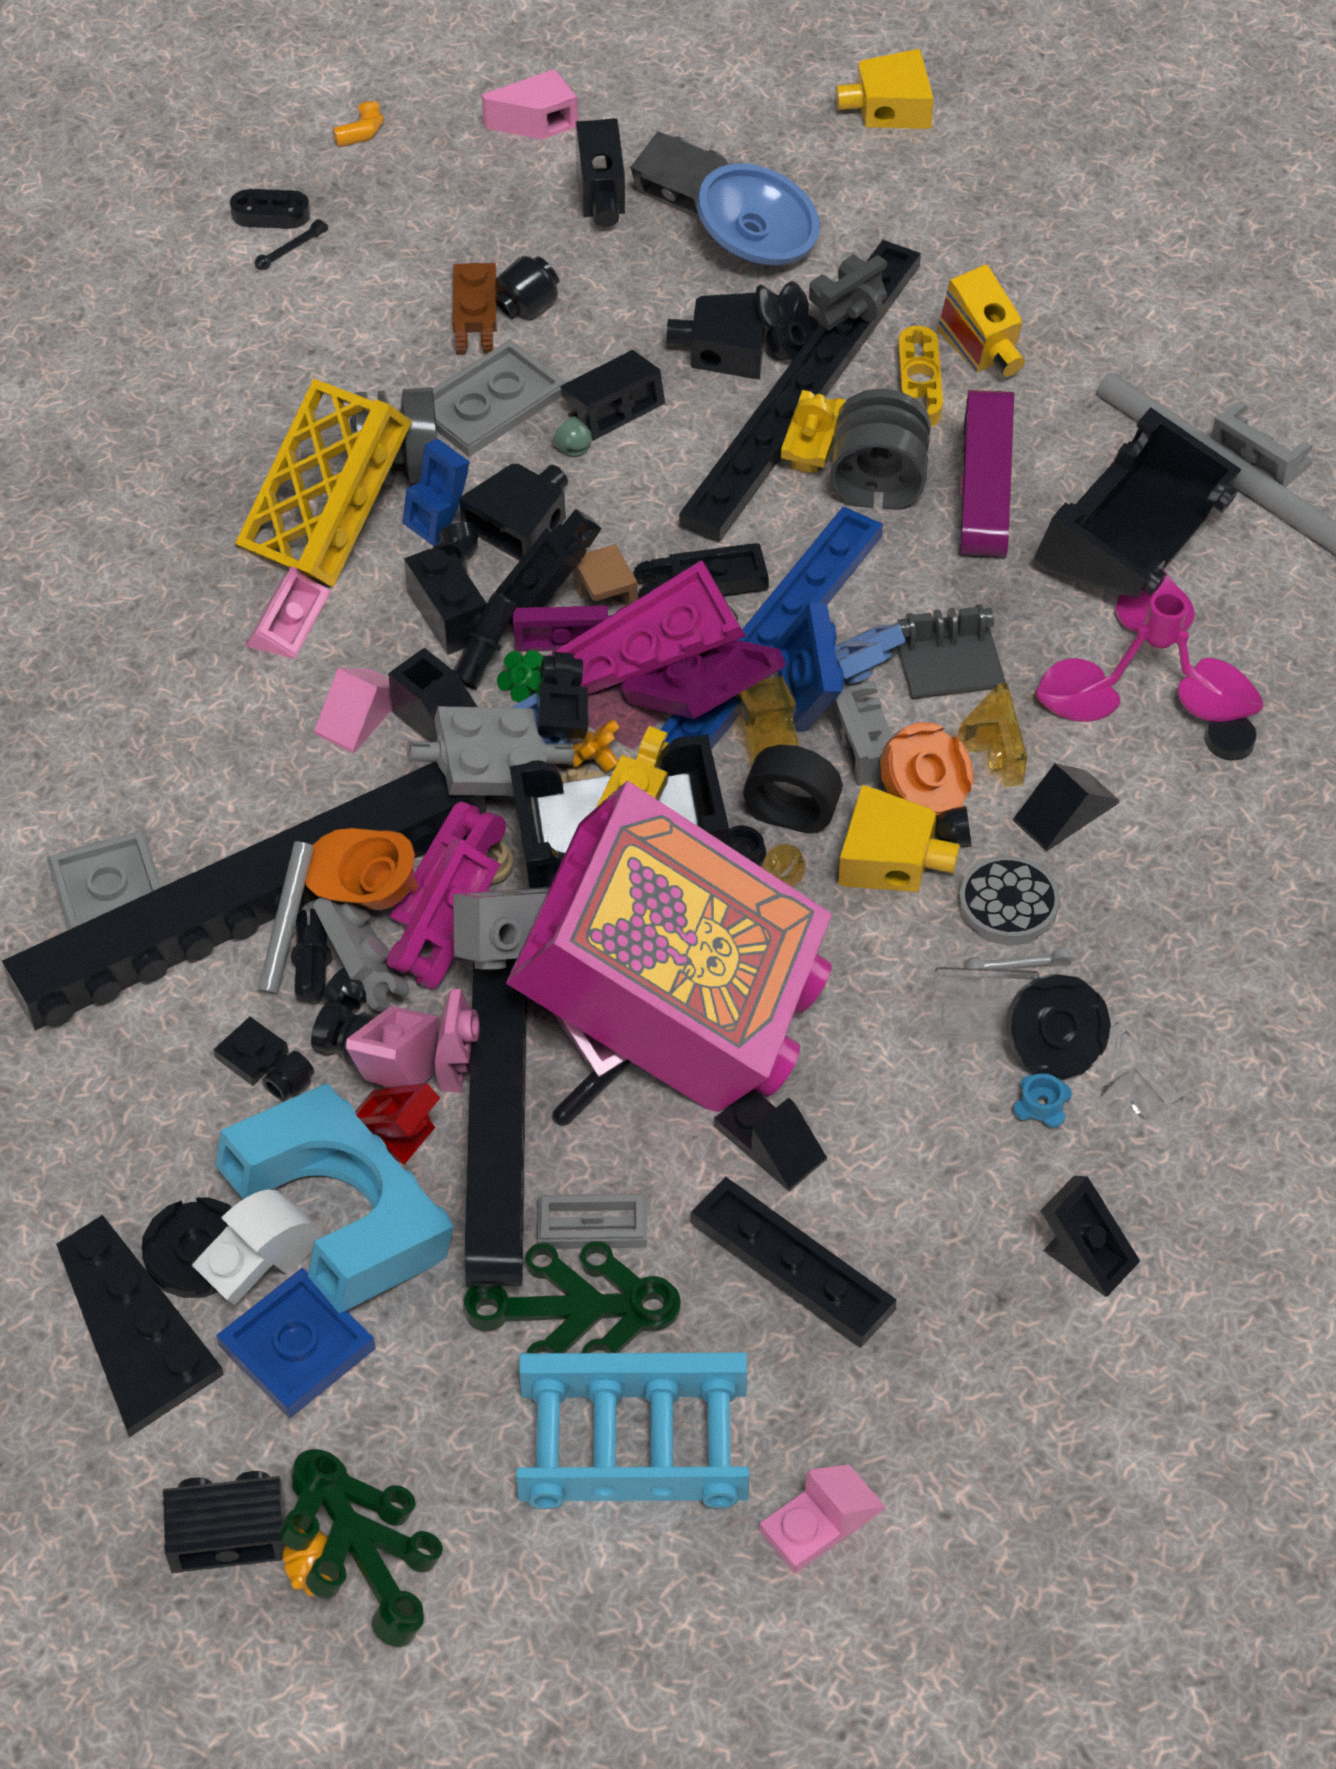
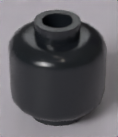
(526, 287)

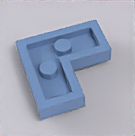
(867, 650)

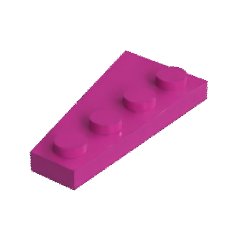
(656, 630)

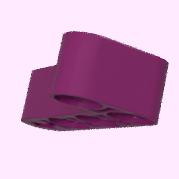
(987, 473)

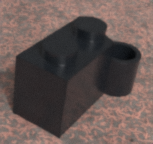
(444, 593)

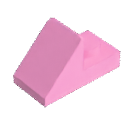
(821, 1516)

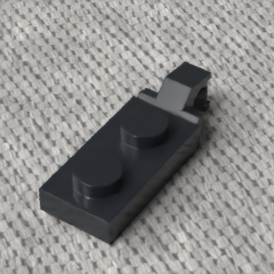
(549, 562)

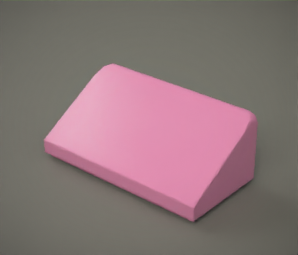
(289, 615)

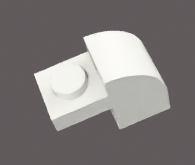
(259, 1234)

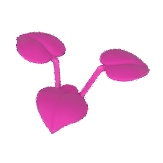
(1210, 691)

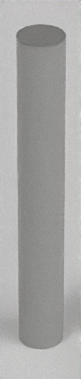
(285, 917)

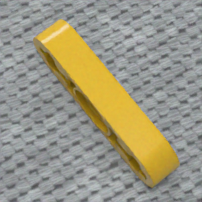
(926, 364)

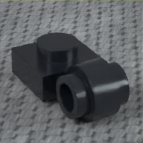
(560, 699)
(257, 1052)

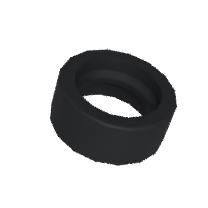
(800, 768)

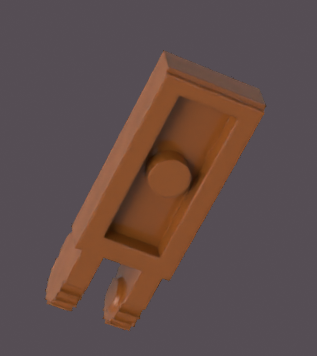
(474, 304)

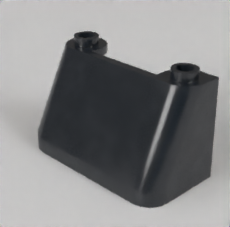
(1139, 511)
(552, 809)

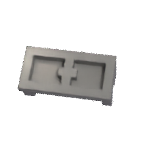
(1259, 448)
(860, 730)

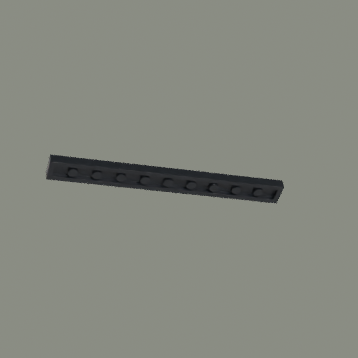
(760, 441)

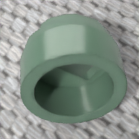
(573, 437)

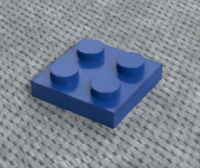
(811, 664)
(295, 1343)

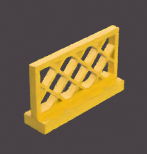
(348, 492)

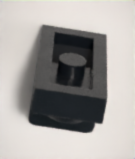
(772, 1137)
(1088, 1236)

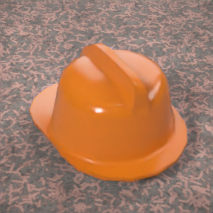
(363, 867)

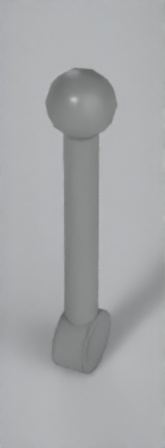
(1059, 957)

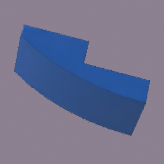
(436, 497)

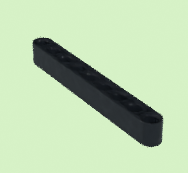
(496, 1133)

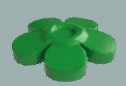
(522, 676)

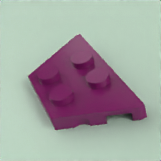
(704, 679)

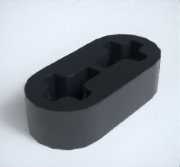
(270, 208)

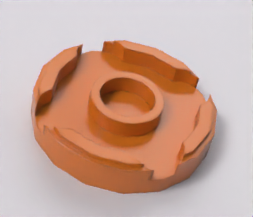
(927, 767)

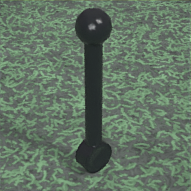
(263, 262)

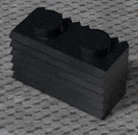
(223, 1522)

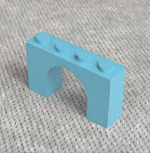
(326, 1138)

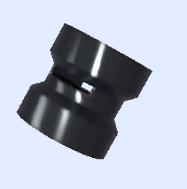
(334, 1026)

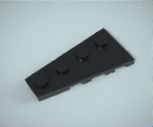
(138, 1333)

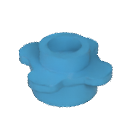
(1045, 1087)

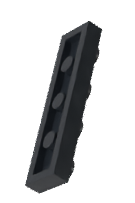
(793, 1261)

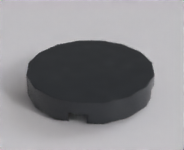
(1057, 1025)
(171, 1261)

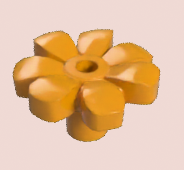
(596, 747)

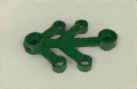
(582, 1303)
(323, 1480)

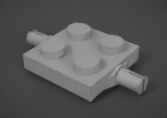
(481, 744)

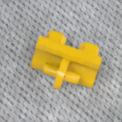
(811, 432)

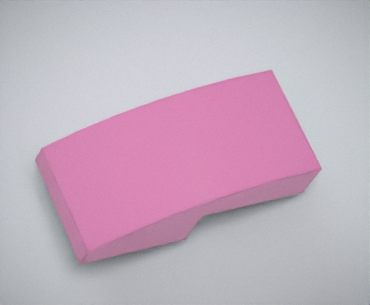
(456, 1033)

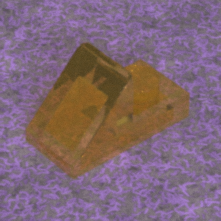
(767, 715)
(996, 730)

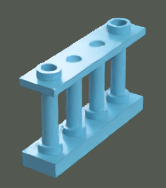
(605, 1380)

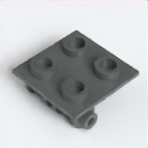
(950, 651)

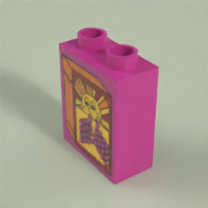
(675, 951)

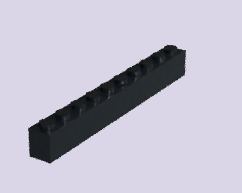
(209, 905)

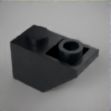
(421, 687)

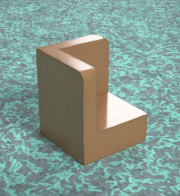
(604, 575)

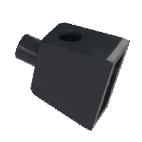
(602, 188)
(723, 335)
(516, 507)

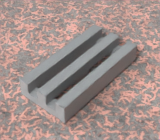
(589, 1222)

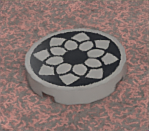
(1009, 900)

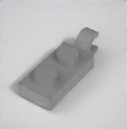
(360, 950)

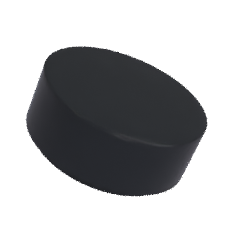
(1231, 739)

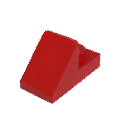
(400, 1117)

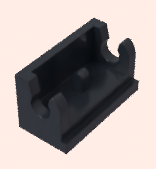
(615, 393)

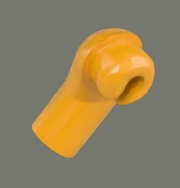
(363, 128)

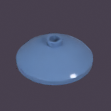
(758, 214)

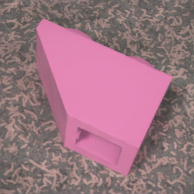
(532, 107)

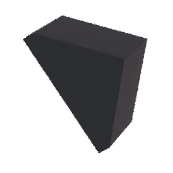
(1063, 805)

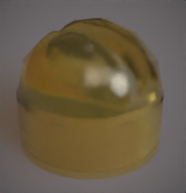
(779, 860)

